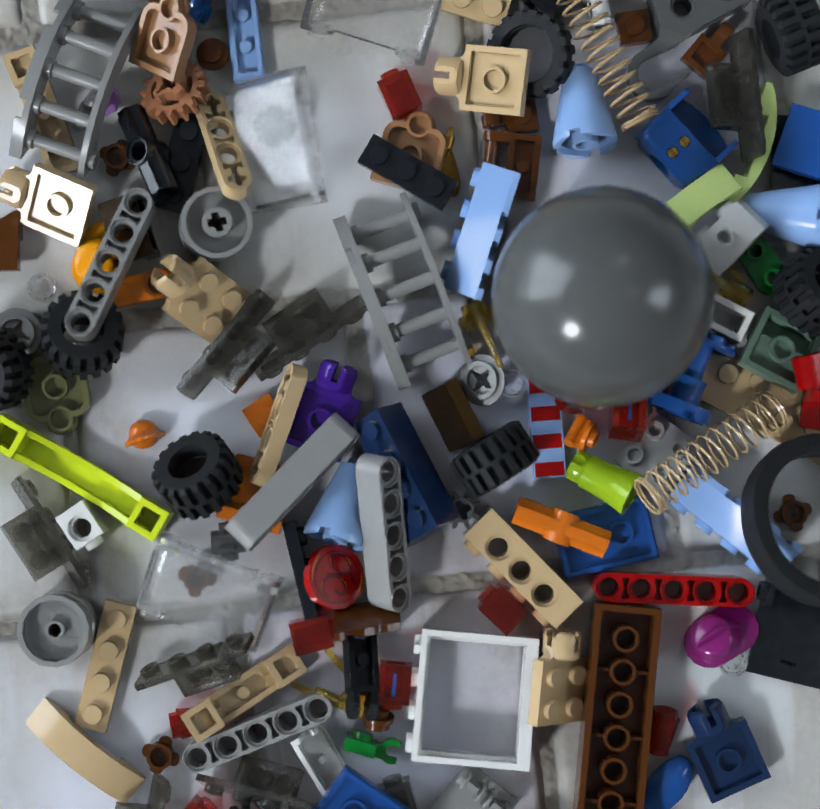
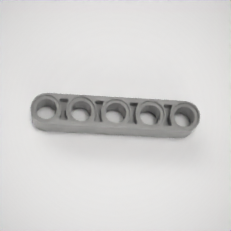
(108, 249)
(292, 481)
(383, 532)
(245, 738)

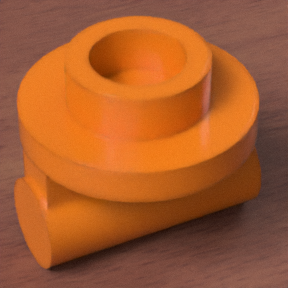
(582, 434)

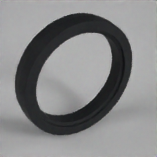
(756, 522)

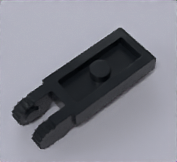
(361, 675)

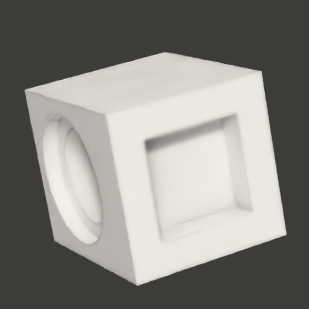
(68, 522)

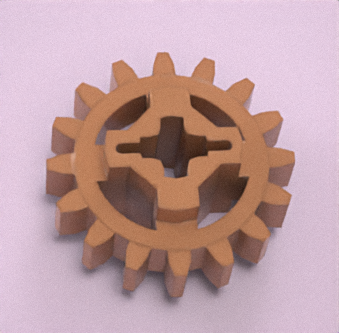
(175, 100)

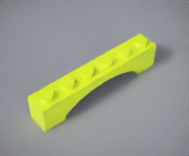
(85, 478)

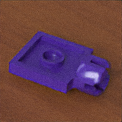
(322, 399)

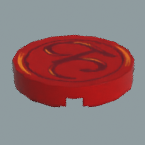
(333, 577)

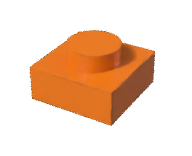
(258, 413)

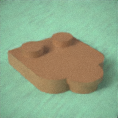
(164, 39)
(418, 138)

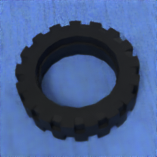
(559, 39)

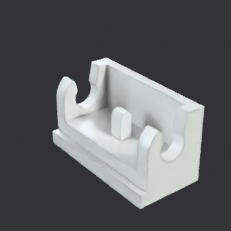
(318, 756)

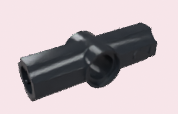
(147, 152)

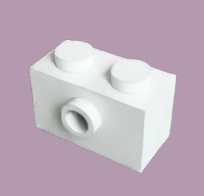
(731, 234)
(730, 320)

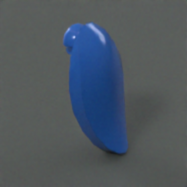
(668, 783)

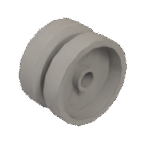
(205, 241)
(38, 624)

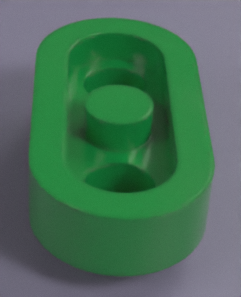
(759, 267)

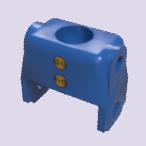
(682, 142)

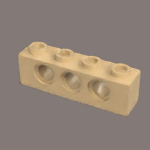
(562, 599)

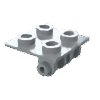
(657, 443)
(474, 790)

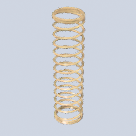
(650, 110)
(657, 496)

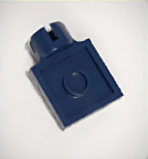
(723, 751)

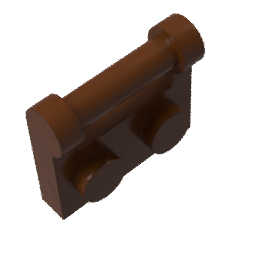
(522, 157)

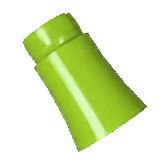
(604, 480)

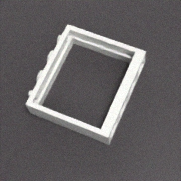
(416, 709)

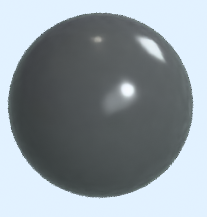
(602, 296)

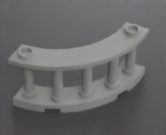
(45, 67)
(377, 298)

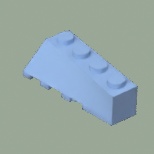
(481, 230)
(721, 514)

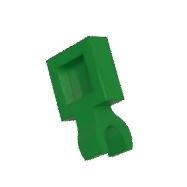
(362, 743)

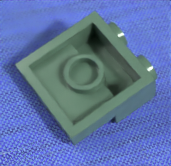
(772, 346)

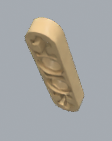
(226, 144)
(278, 424)

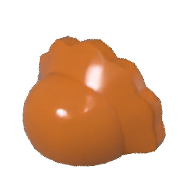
(143, 434)

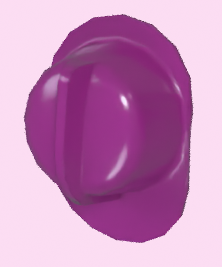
(720, 636)

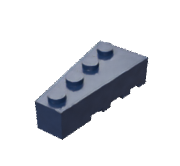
(425, 498)

